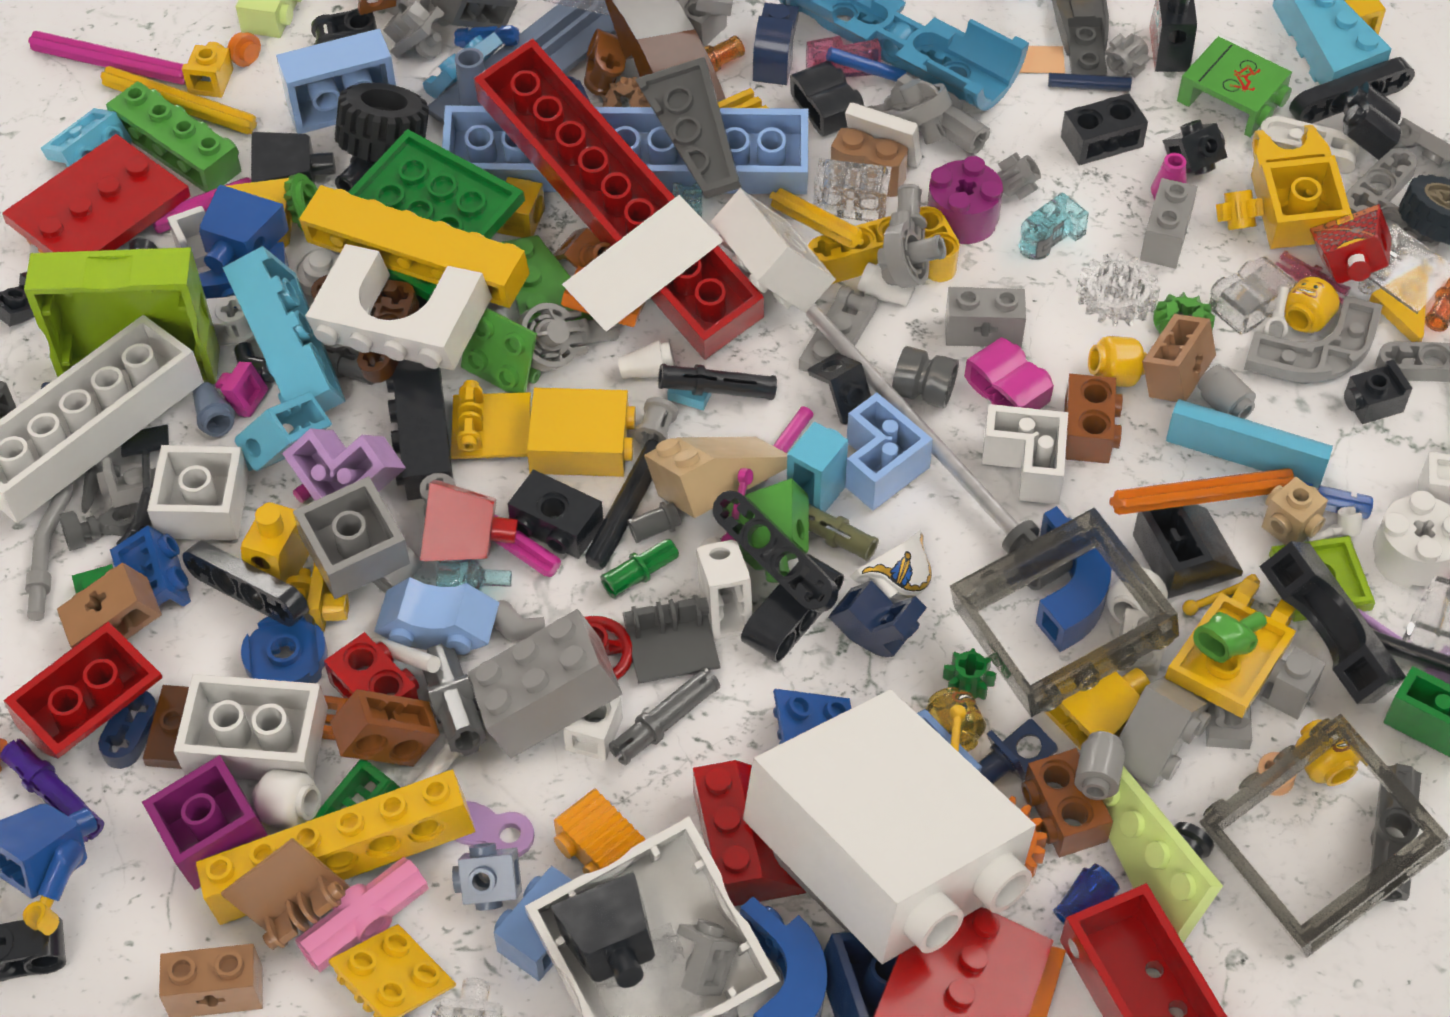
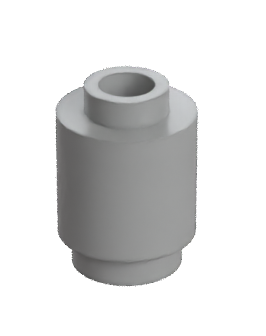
(1226, 392)
(1100, 765)

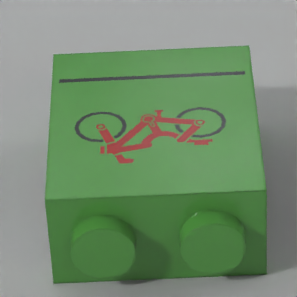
(1238, 80)

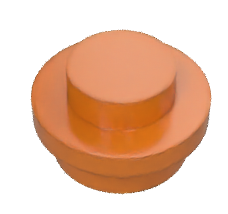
(244, 48)

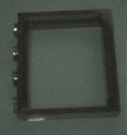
(1038, 560)
(1367, 891)

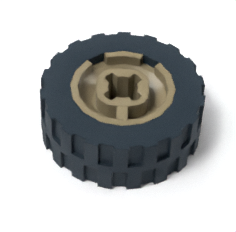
(1428, 207)

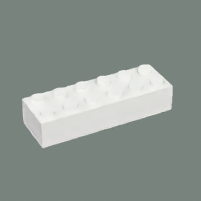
(90, 413)

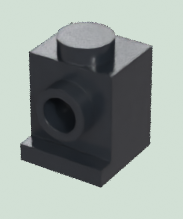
(1378, 393)

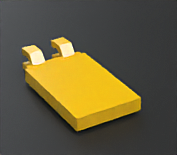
(1239, 679)

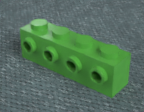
(176, 137)

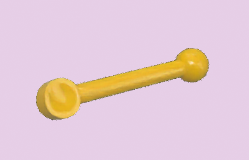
(1191, 607)
(957, 714)

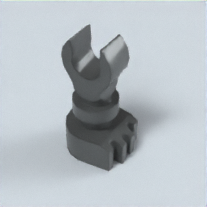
(106, 524)

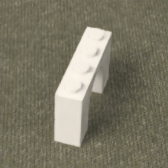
(430, 336)

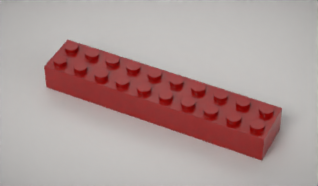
(610, 188)

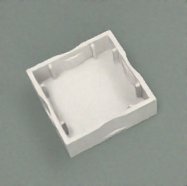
(677, 888)

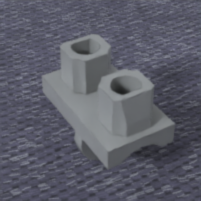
(414, 29)

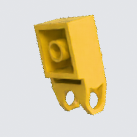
(1297, 187)

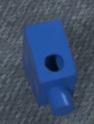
(238, 225)

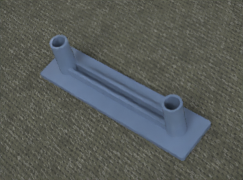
(560, 32)

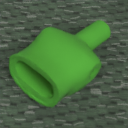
(1227, 636)

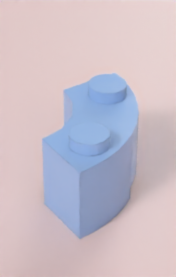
(435, 615)

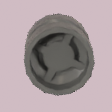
(919, 375)

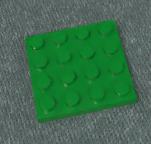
(439, 188)

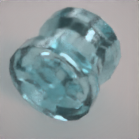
(691, 194)

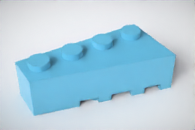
(1331, 37)
(276, 314)

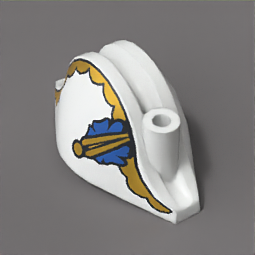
(900, 571)

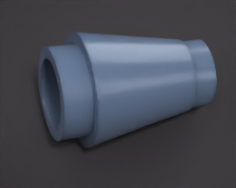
(212, 411)

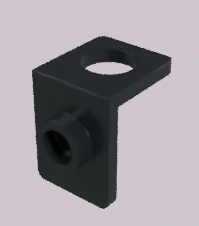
(846, 383)

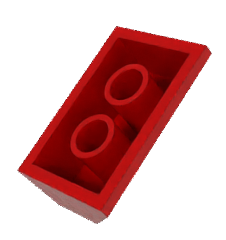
(81, 691)
(739, 853)

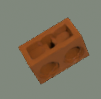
(1091, 418)
(384, 728)
(1065, 803)

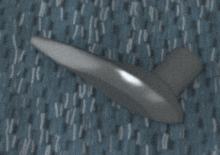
(92, 487)

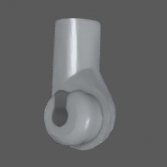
(513, 626)

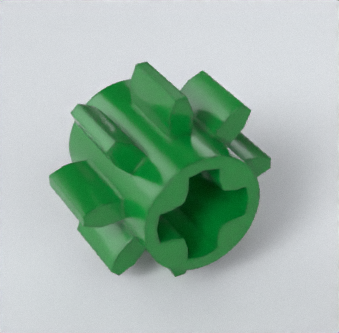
(970, 673)

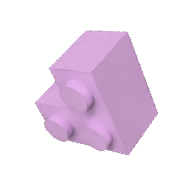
(329, 466)

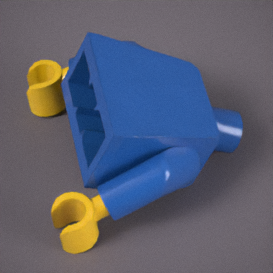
(39, 856)

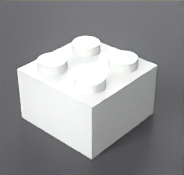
(199, 492)

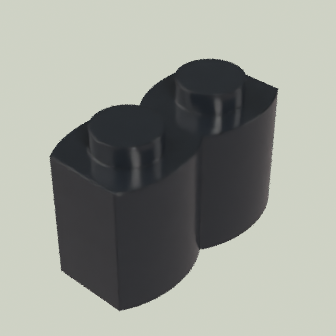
(825, 95)
(1371, 120)

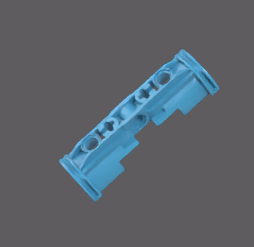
(971, 64)

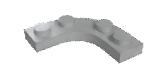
(1322, 358)

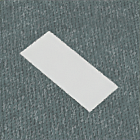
(642, 263)

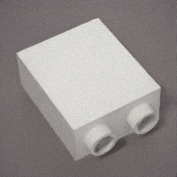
(889, 826)

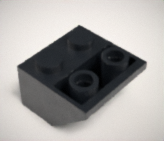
(1185, 548)

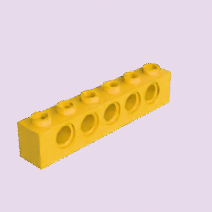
(352, 837)

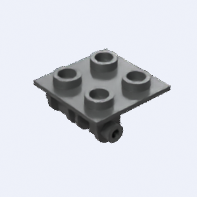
(671, 639)

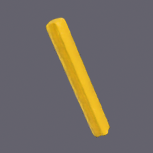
(816, 218)

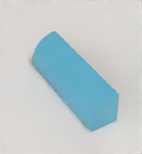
(1247, 442)

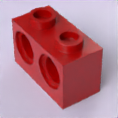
(381, 676)

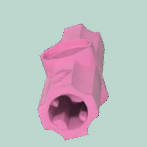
(362, 913)

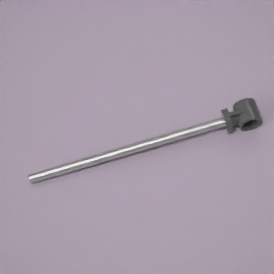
(1016, 533)

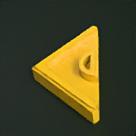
(1401, 316)

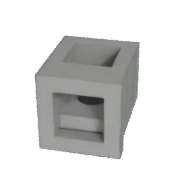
(1293, 682)

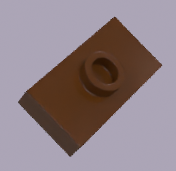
(165, 728)

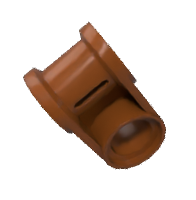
(604, 62)

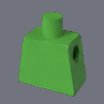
(789, 509)

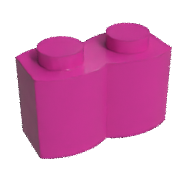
(1007, 378)

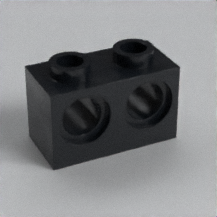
(1104, 129)

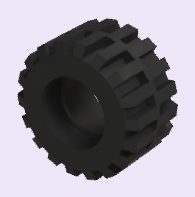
(376, 116)

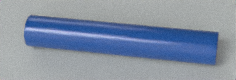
(864, 64)

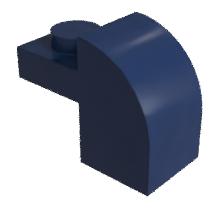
(774, 43)
(875, 620)

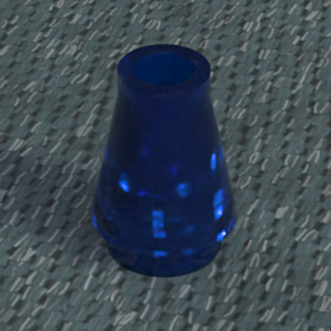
(1087, 890)

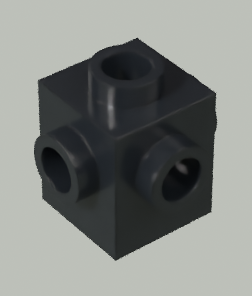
(1199, 144)

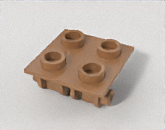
(286, 893)

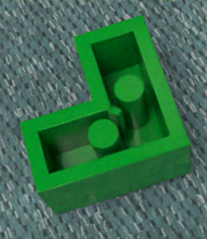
(1422, 710)

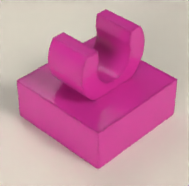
(242, 388)

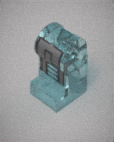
(1051, 225)

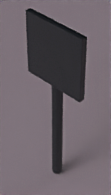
(144, 443)

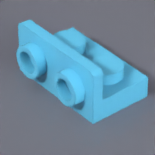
(84, 136)

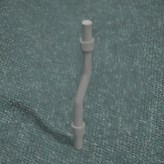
(39, 579)

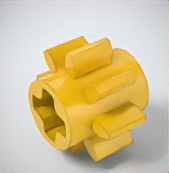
(1240, 209)

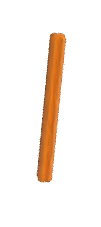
(1198, 491)

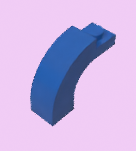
(1077, 606)
(797, 957)

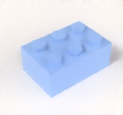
(318, 74)

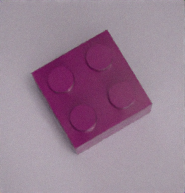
(203, 816)

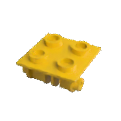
(489, 423)
(390, 973)

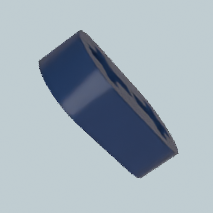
(134, 731)

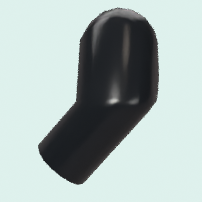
(245, 353)

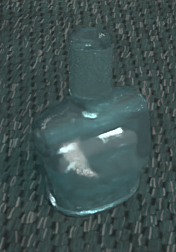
(470, 572)

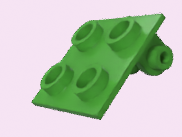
(501, 353)

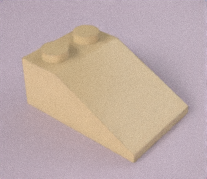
(701, 468)

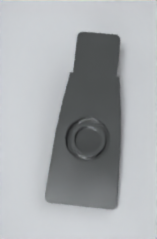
(1084, 34)

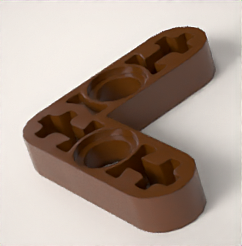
(386, 310)

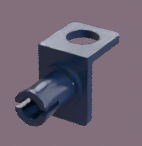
(1005, 755)

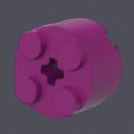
(968, 198)

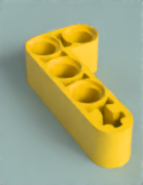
(850, 263)

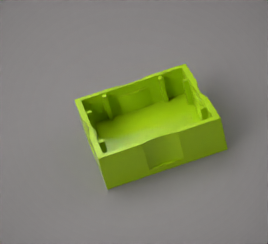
(95, 294)

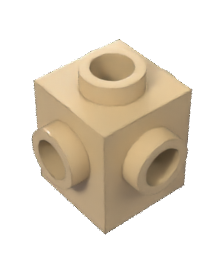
(1294, 512)

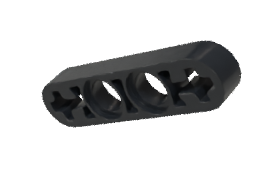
(1328, 98)
(771, 555)
(245, 583)

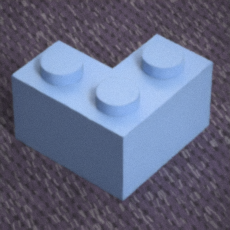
(887, 453)

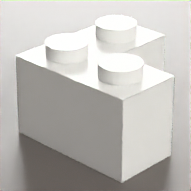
(1031, 442)

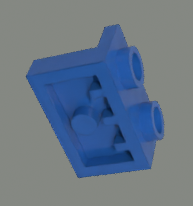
(157, 559)

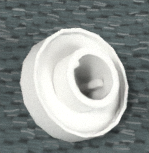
(313, 266)

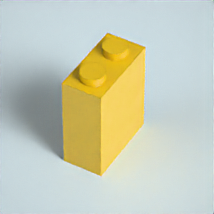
(580, 432)

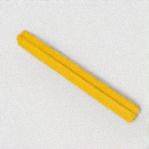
(191, 103)

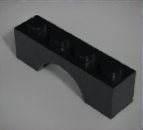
(1356, 651)

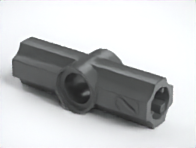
(454, 702)
(1391, 814)

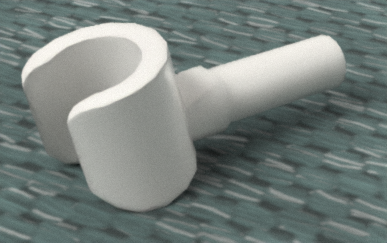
(1278, 314)
(1348, 525)

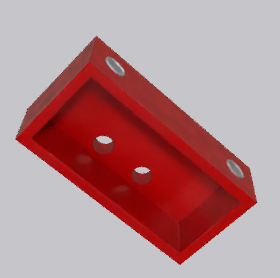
(1116, 945)

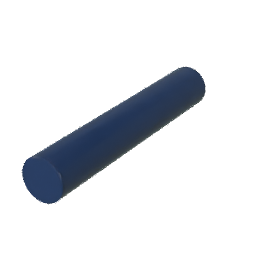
(1089, 82)

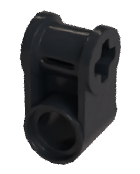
(342, 25)
(30, 951)

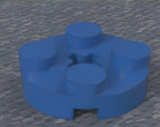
(302, 638)

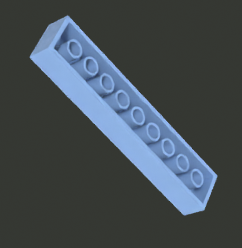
(764, 143)

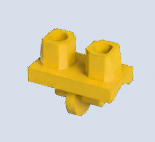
(319, 598)

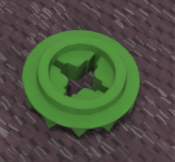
(298, 195)
(1172, 305)

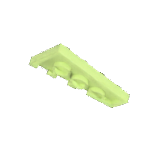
(1159, 856)

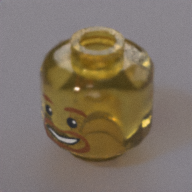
(971, 727)

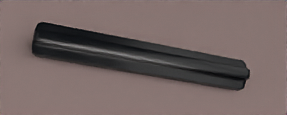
(620, 511)

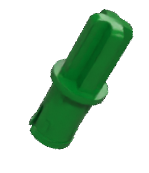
(638, 567)

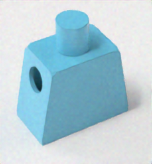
(267, 438)

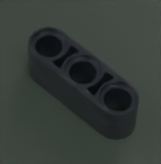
(782, 619)

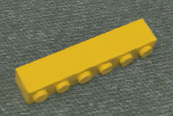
(412, 242)

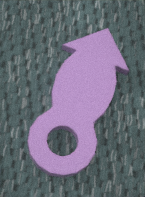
(490, 825)

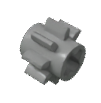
(1127, 55)
(1019, 175)

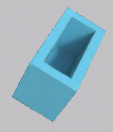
(819, 464)

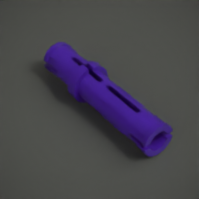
(41, 778)

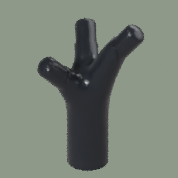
(141, 518)

